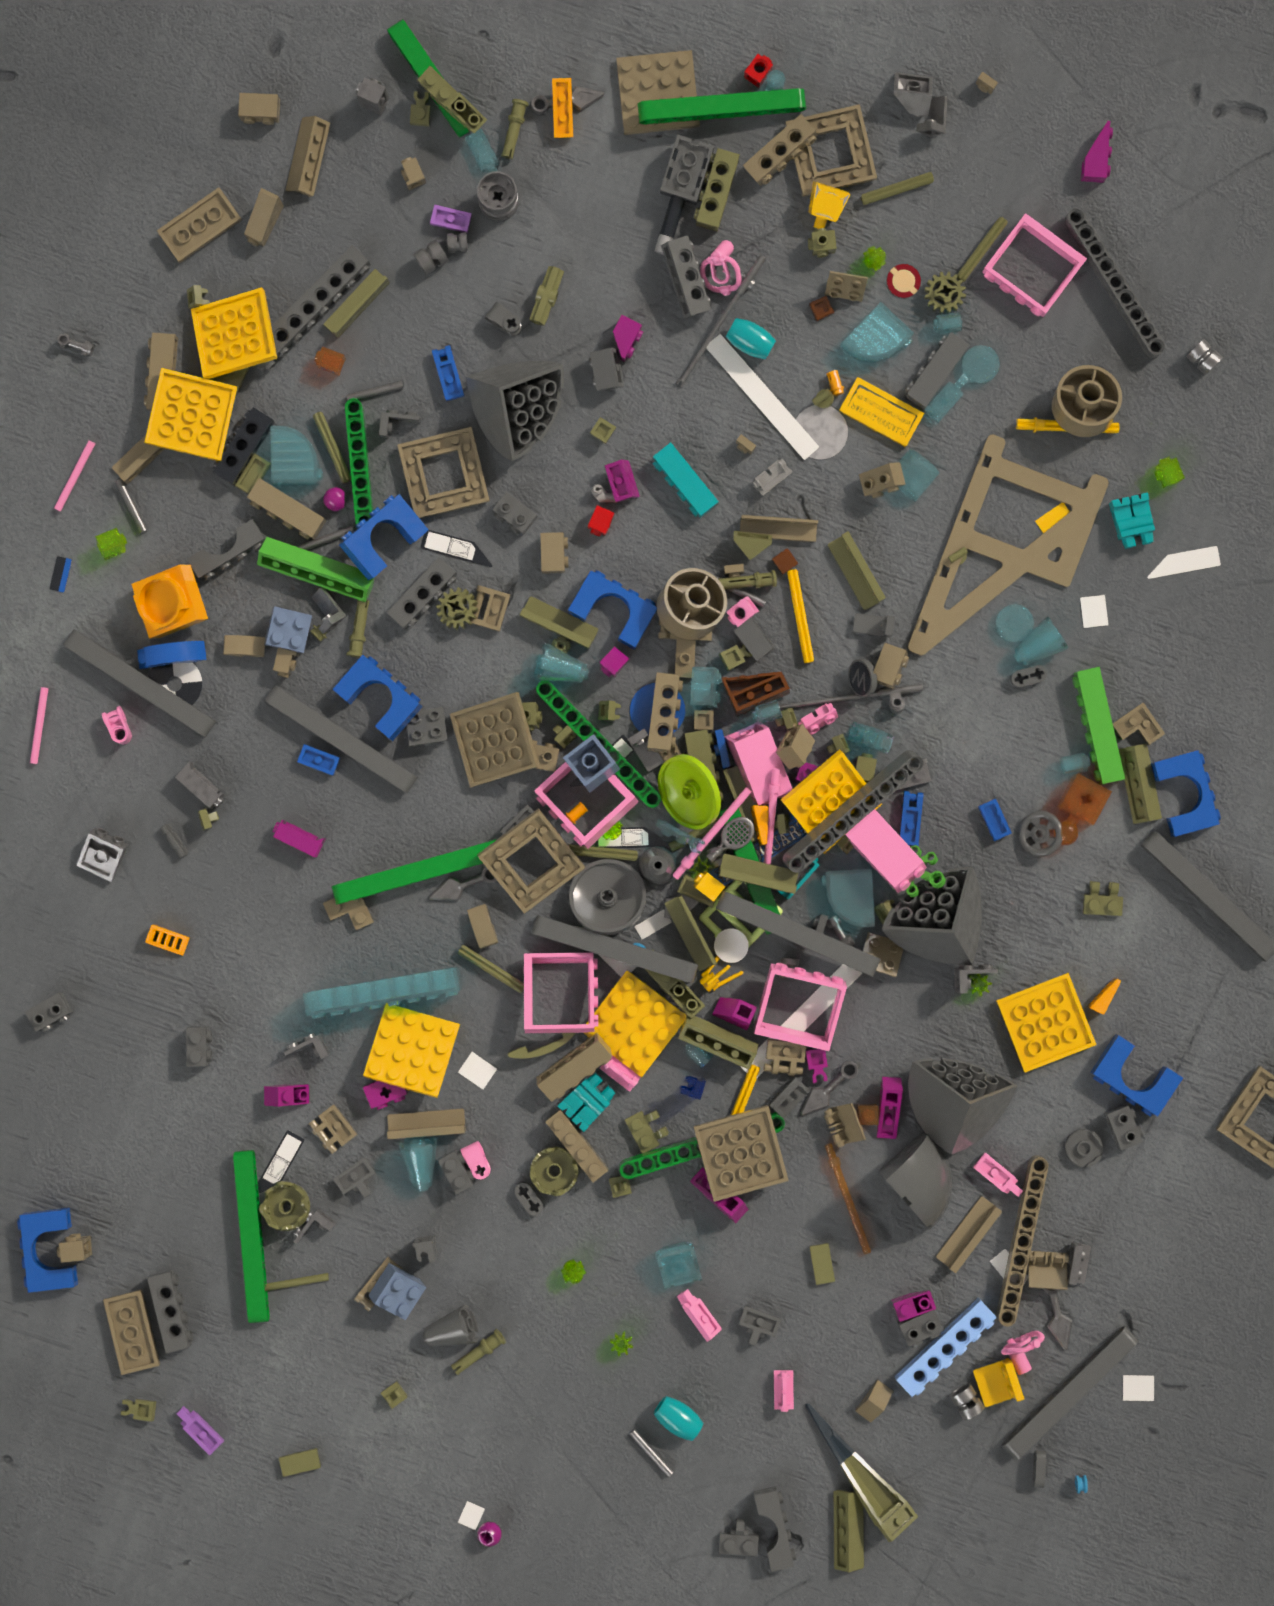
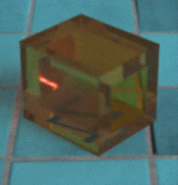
(330, 361)
(867, 1114)

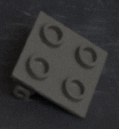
(427, 727)

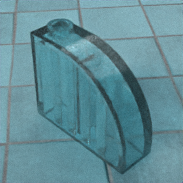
(877, 336)
(293, 458)
(851, 895)

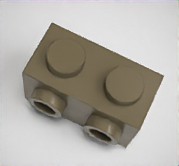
(259, 108)
(882, 479)
(552, 552)
(890, 665)
(795, 746)
(547, 756)
(74, 1248)

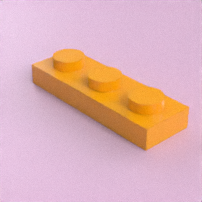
(562, 107)

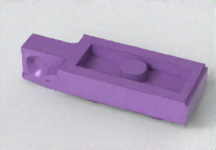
(200, 1430)

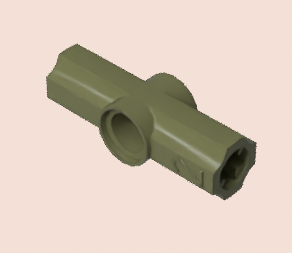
(546, 295)

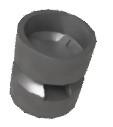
(430, 257)
(1204, 357)
(962, 1396)

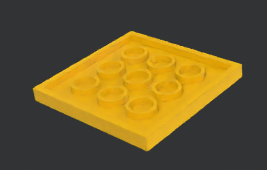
(233, 333)
(190, 414)
(824, 792)
(1046, 1022)
(636, 1023)
(411, 1050)

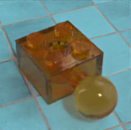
(1072, 804)

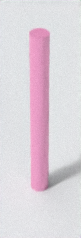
(74, 476)
(39, 725)

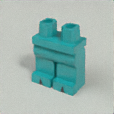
(1133, 519)
(591, 1097)

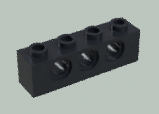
(254, 441)

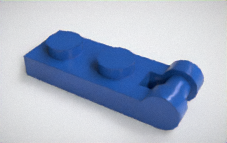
(448, 374)
(911, 818)

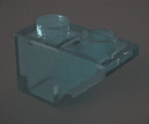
(870, 737)

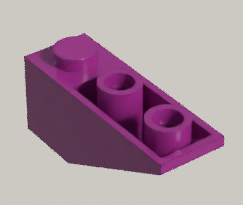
(1095, 164)

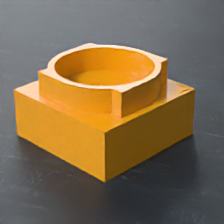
(169, 601)

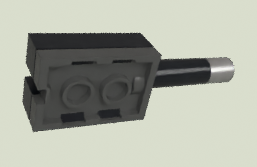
(682, 182)

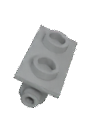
(765, 482)

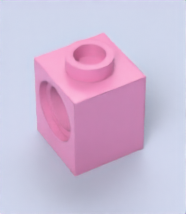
(749, 608)

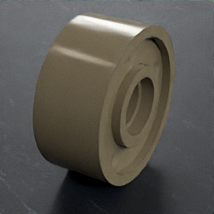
(1082, 416)
(684, 617)

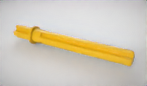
(1051, 425)

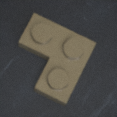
(1140, 720)
(356, 909)

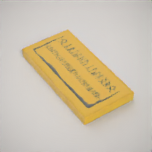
(881, 412)

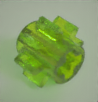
(874, 258)
(614, 832)
(703, 864)
(983, 988)
(573, 1271)
(618, 1338)

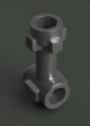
(65, 342)
(834, 922)

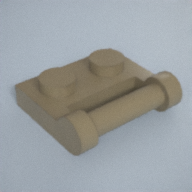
(495, 608)

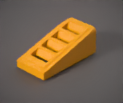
(760, 819)
(157, 943)
(1104, 998)

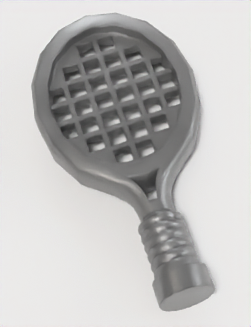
(718, 851)

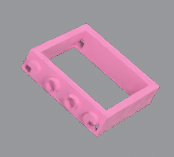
(1050, 240)
(601, 828)
(551, 958)
(796, 1036)

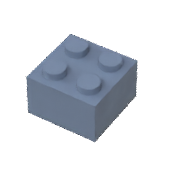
(288, 629)
(591, 763)
(397, 1291)

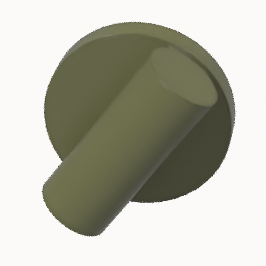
(823, 399)
(958, 554)

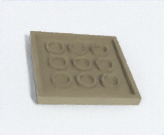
(654, 78)
(494, 739)
(740, 1153)

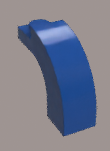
(171, 653)

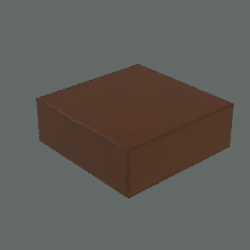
(821, 308)
(785, 561)

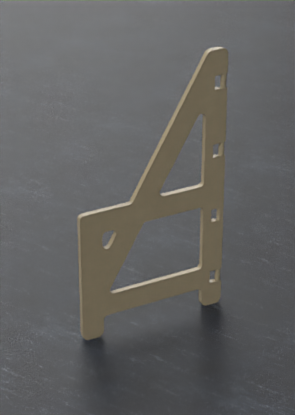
(1067, 534)

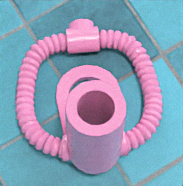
(718, 258)
(1016, 1352)

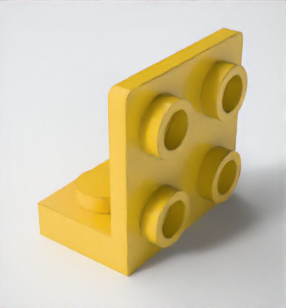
(998, 1382)

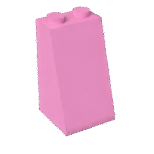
(756, 757)
(886, 851)

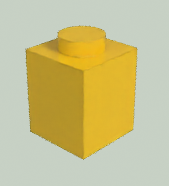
(708, 885)

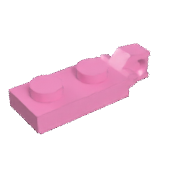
(997, 1174)
(699, 1315)

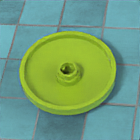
(689, 791)

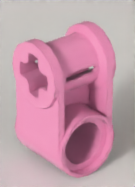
(115, 722)
(475, 1156)

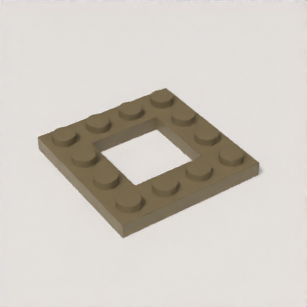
(863, 166)
(429, 505)
(532, 826)
(1233, 1122)

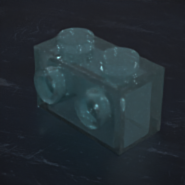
(705, 687)

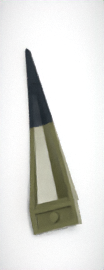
(883, 1504)

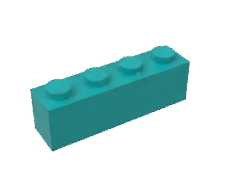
(685, 480)

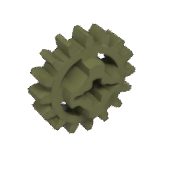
(946, 300)
(459, 601)

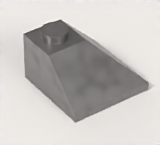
(914, 92)

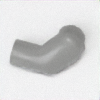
(601, 495)

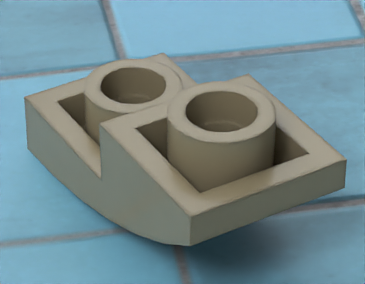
(244, 645)
(482, 926)

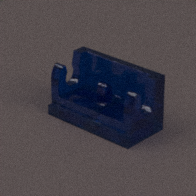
(694, 1090)

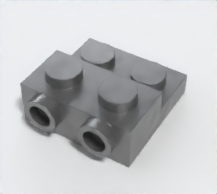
(102, 853)

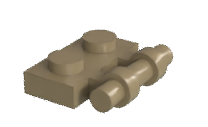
(784, 1051)
(337, 1125)

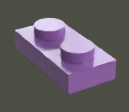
(450, 219)

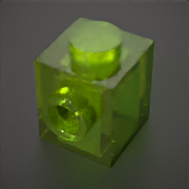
(1169, 472)
(111, 543)

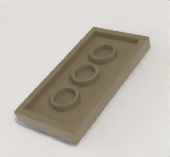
(199, 225)
(131, 1332)

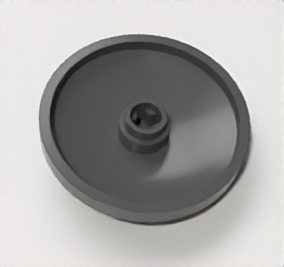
(607, 896)

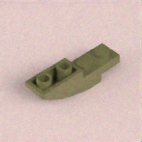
(451, 100)
(679, 993)

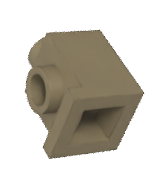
(413, 173)
(285, 662)

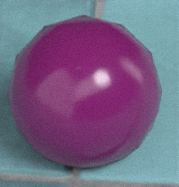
(334, 499)
(489, 1534)

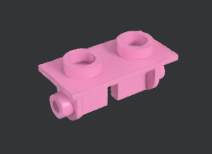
(826, 715)
(620, 1073)
(783, 1390)

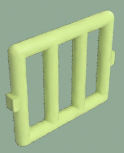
(704, 917)

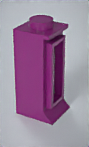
(298, 838)

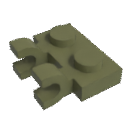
(1103, 904)
(642, 1131)

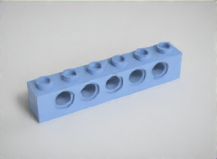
(934, 1348)

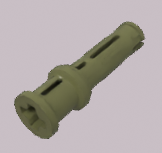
(516, 120)
(756, 580)
(357, 637)
(486, 1347)

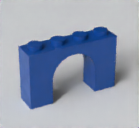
(358, 544)
(597, 587)
(403, 705)
(1204, 812)
(1109, 1071)
(38, 1275)

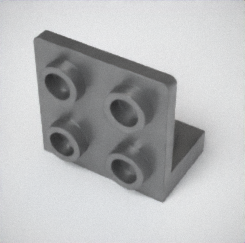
(962, 982)

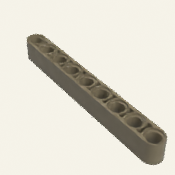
(1024, 1250)

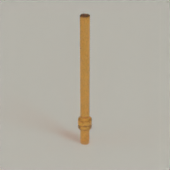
(835, 1163)

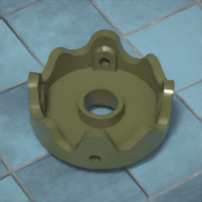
(544, 1180)
(273, 1204)

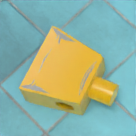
(826, 203)

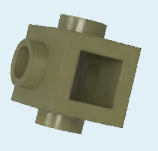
(827, 244)
(532, 715)

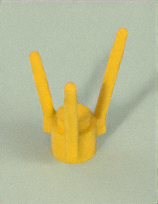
(710, 980)

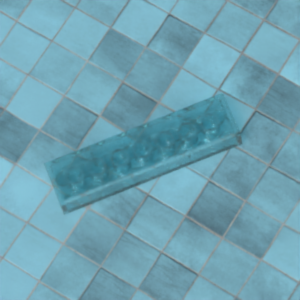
(382, 991)

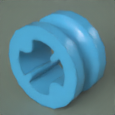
(1081, 1484)

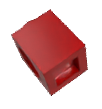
(758, 78)
(600, 521)

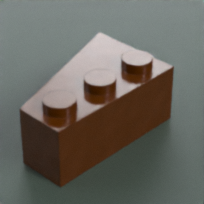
(754, 690)

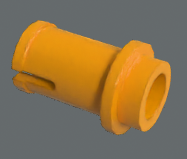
(835, 383)
(576, 812)

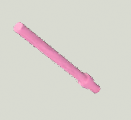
(774, 789)
(687, 861)

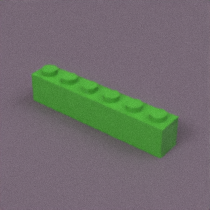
(314, 569)
(1099, 726)

